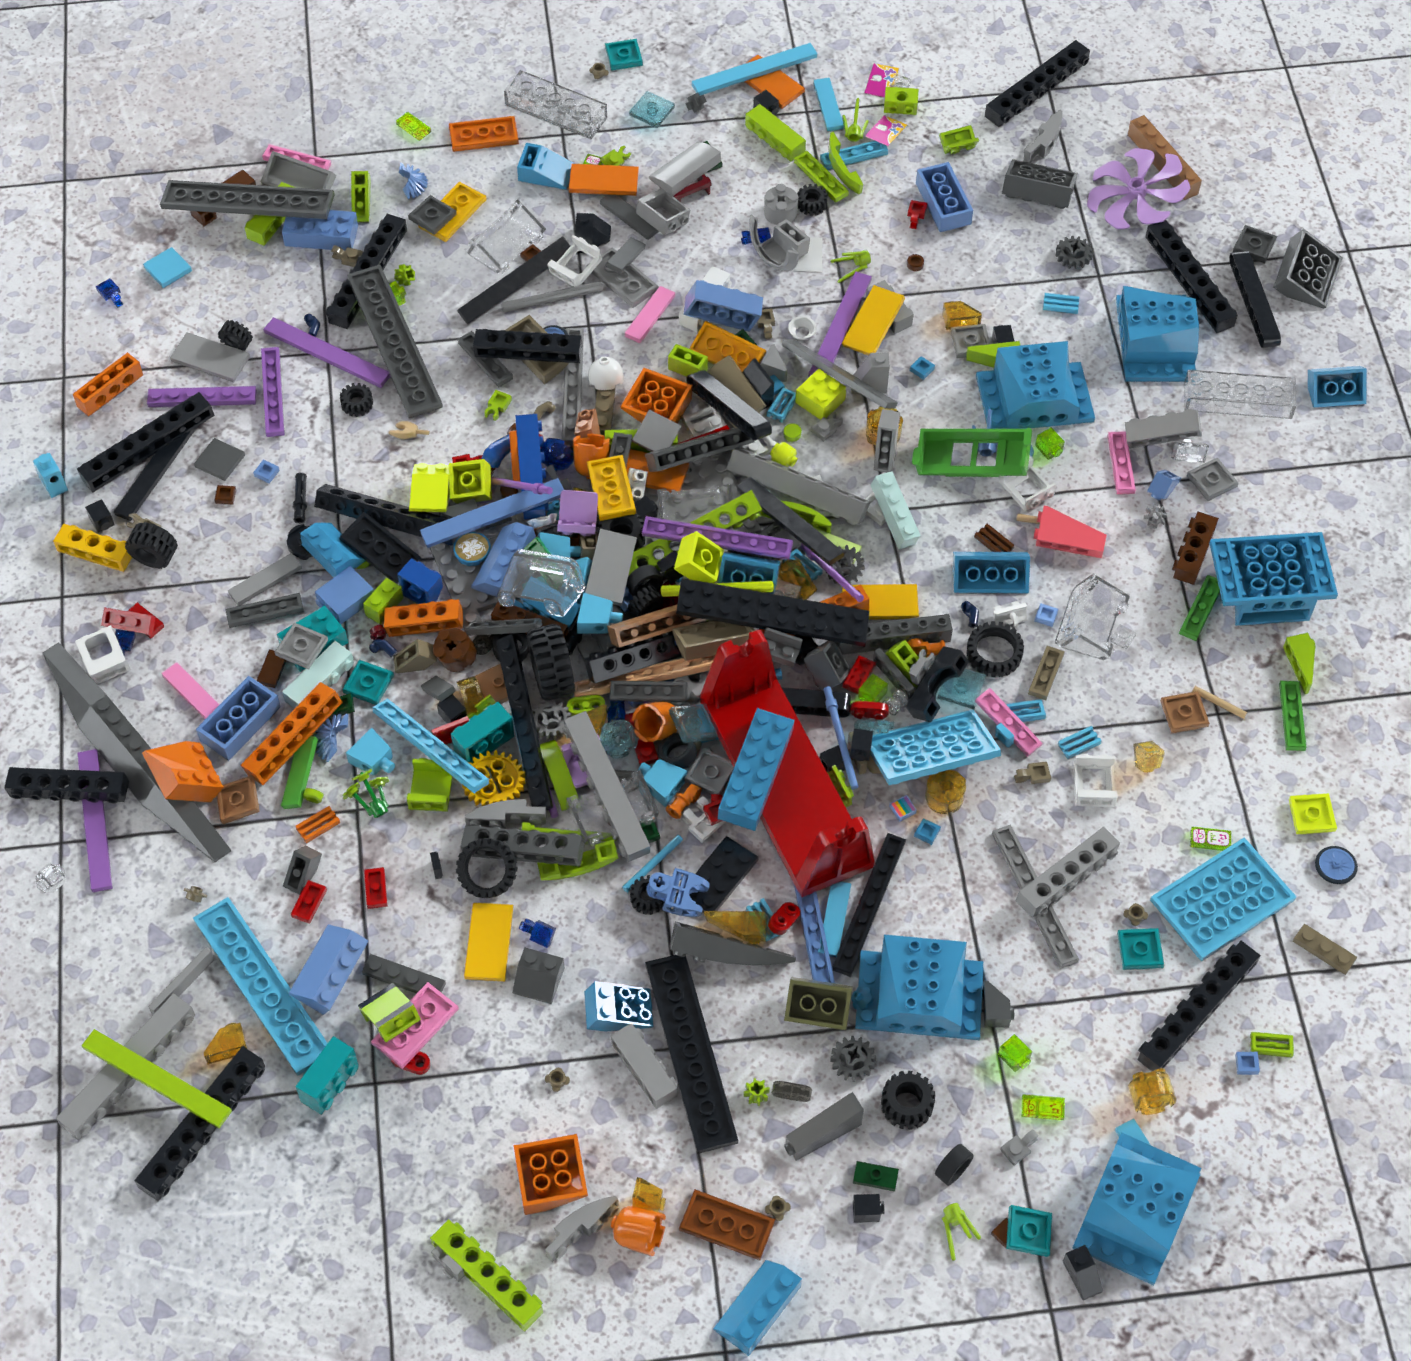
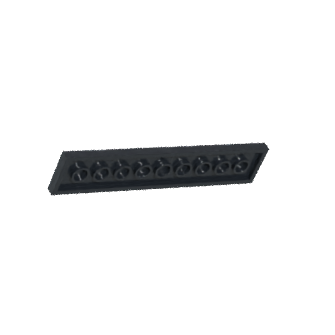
(773, 612)
(691, 1053)

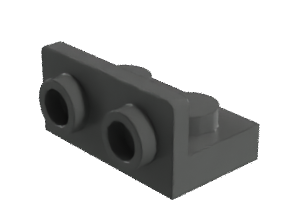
(783, 647)

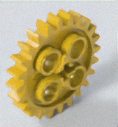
(510, 773)

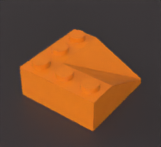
(659, 394)
(184, 772)
(550, 1173)

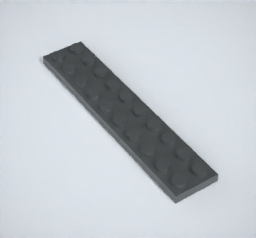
(247, 199)
(394, 341)

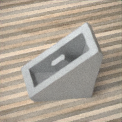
(774, 364)

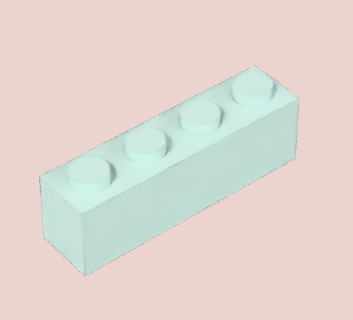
(895, 510)
(325, 669)

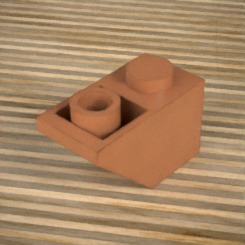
(587, 423)

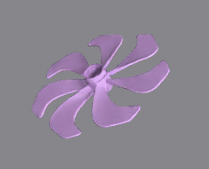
(1137, 188)

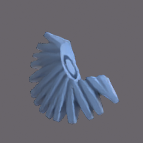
(415, 183)
(327, 736)

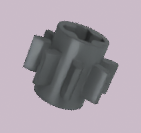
(696, 102)

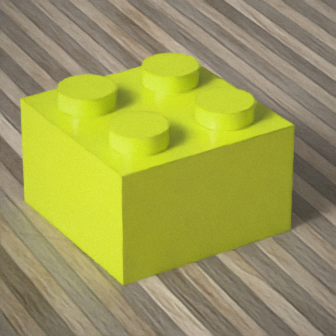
(820, 394)
(470, 481)
(699, 558)

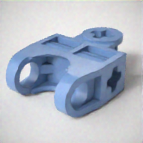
(668, 890)

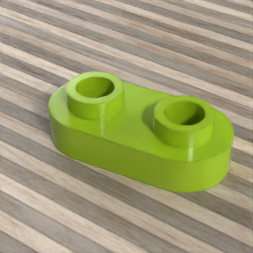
(584, 703)

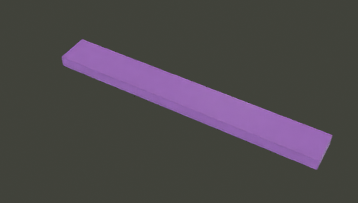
(843, 318)
(327, 352)
(724, 538)
(95, 830)

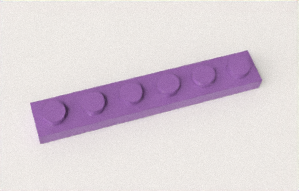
(272, 392)
(214, 395)

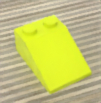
(429, 488)

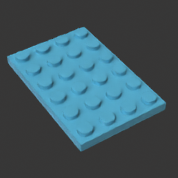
(933, 747)
(1222, 899)

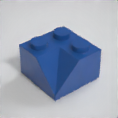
(419, 582)

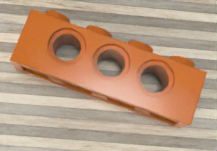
(108, 384)
(423, 617)

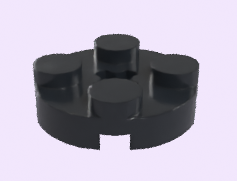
(294, 542)

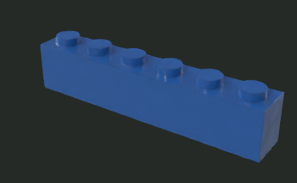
(531, 457)

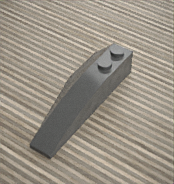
(713, 947)

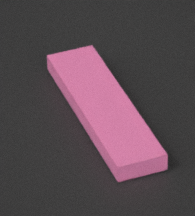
(316, 161)
(650, 314)
(1121, 463)
(190, 690)
(1001, 713)

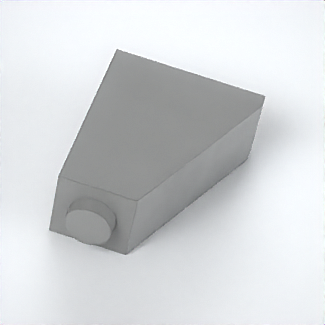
(874, 371)

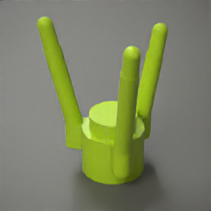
(854, 132)
(860, 258)
(956, 1216)

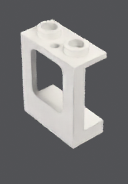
(570, 277)
(1046, 491)
(108, 665)
(1095, 798)

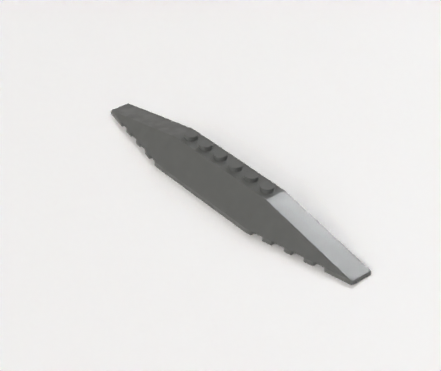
(123, 750)

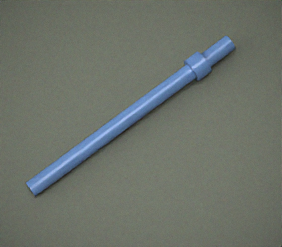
(831, 705)

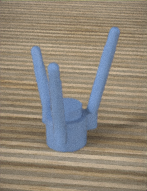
(987, 449)

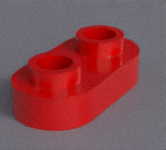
(867, 709)
(787, 915)
(412, 1067)

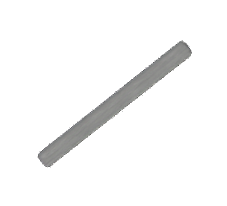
(551, 296)

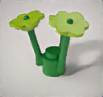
(377, 806)

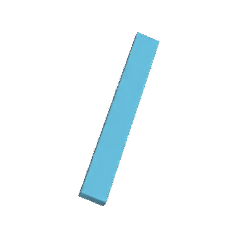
(754, 69)
(430, 745)

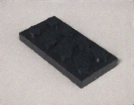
(378, 546)
(724, 872)

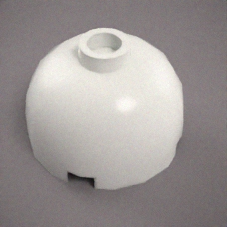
(605, 374)

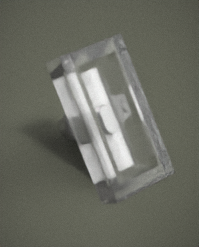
(1189, 451)

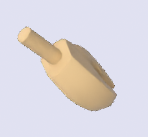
(410, 430)

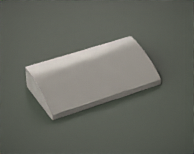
(686, 167)
(296, 173)

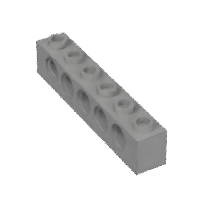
(1100, 841)

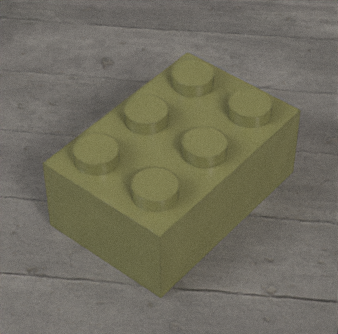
(818, 1003)

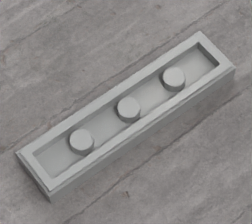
(264, 579)
(184, 979)

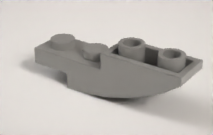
(1046, 139)
(506, 811)
(585, 1219)

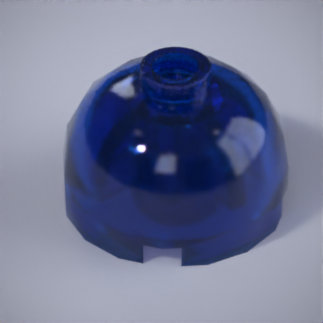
(557, 454)

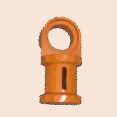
(918, 644)
(683, 800)

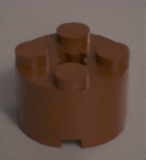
(454, 649)

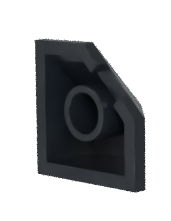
(592, 229)

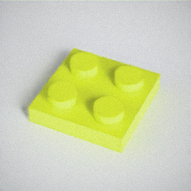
(1312, 813)

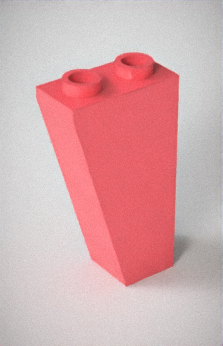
(1067, 534)

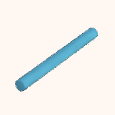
(653, 862)

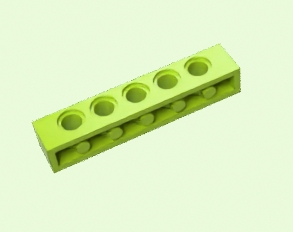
(524, 1315)

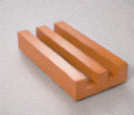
(315, 822)

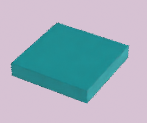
(623, 54)
(368, 682)
(1140, 949)
(1029, 1230)

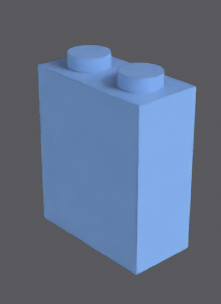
(344, 594)

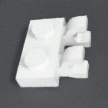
(700, 826)

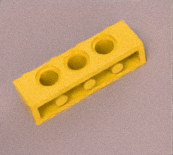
(92, 547)

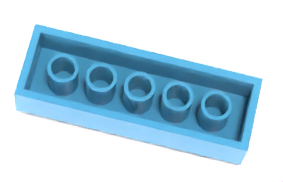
(755, 769)

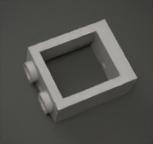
(646, 210)

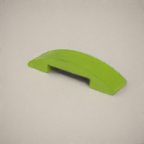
(851, 179)
(809, 515)
(558, 772)
(591, 860)

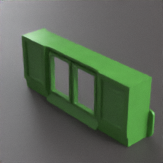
(936, 449)

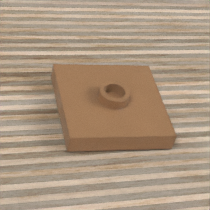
(493, 683)
(1184, 712)
(238, 800)

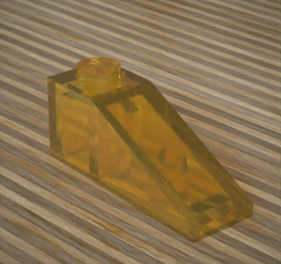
(746, 925)

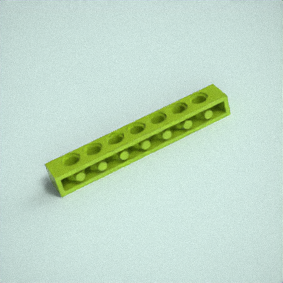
(746, 501)

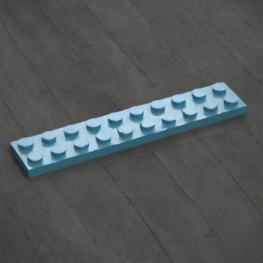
(261, 984)

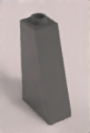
(825, 1127)

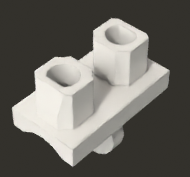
(637, 481)
(1011, 615)

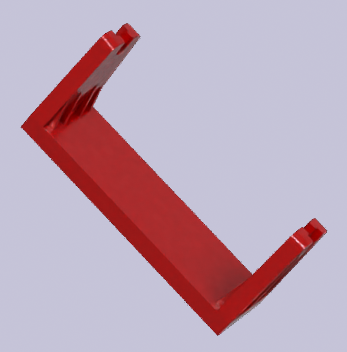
(803, 808)

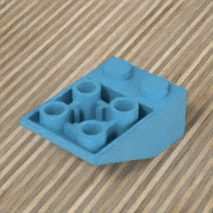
(543, 167)
(616, 1006)

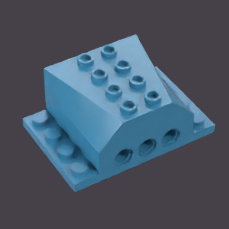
(1157, 335)
(1035, 388)
(1273, 576)
(922, 988)
(1138, 1208)

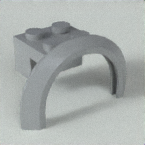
(783, 248)

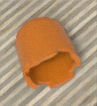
(589, 449)
(653, 721)
(638, 1229)

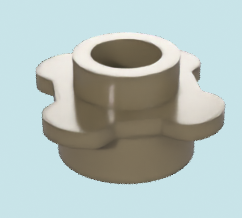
(598, 70)
(195, 894)
(1139, 910)
(557, 1073)
(777, 1202)

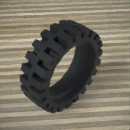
(995, 631)
(510, 868)

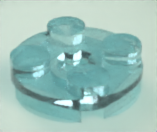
(625, 745)

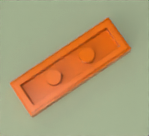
(514, 456)

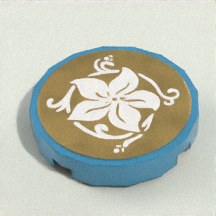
(471, 548)

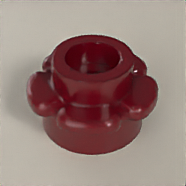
(378, 632)

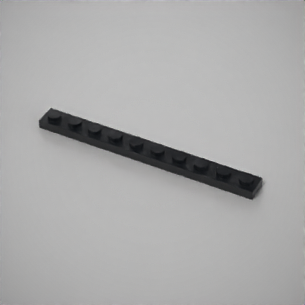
(524, 722)

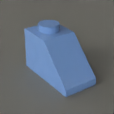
(1163, 484)

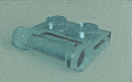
(879, 726)

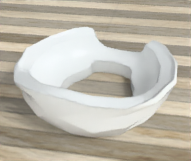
(802, 321)
(542, 521)

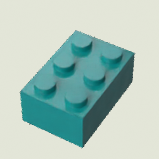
(323, 623)
(483, 733)
(327, 1075)

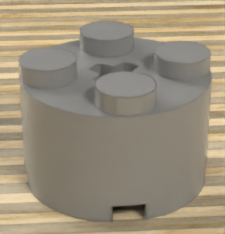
(780, 204)

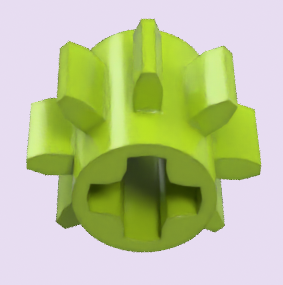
(404, 275)
(762, 1090)

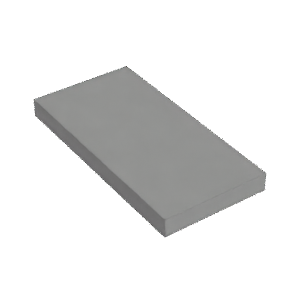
(629, 285)
(210, 357)
(611, 566)

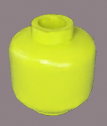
(784, 454)

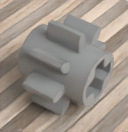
(1151, 520)

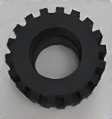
(630, 524)
(151, 545)
(908, 1084)

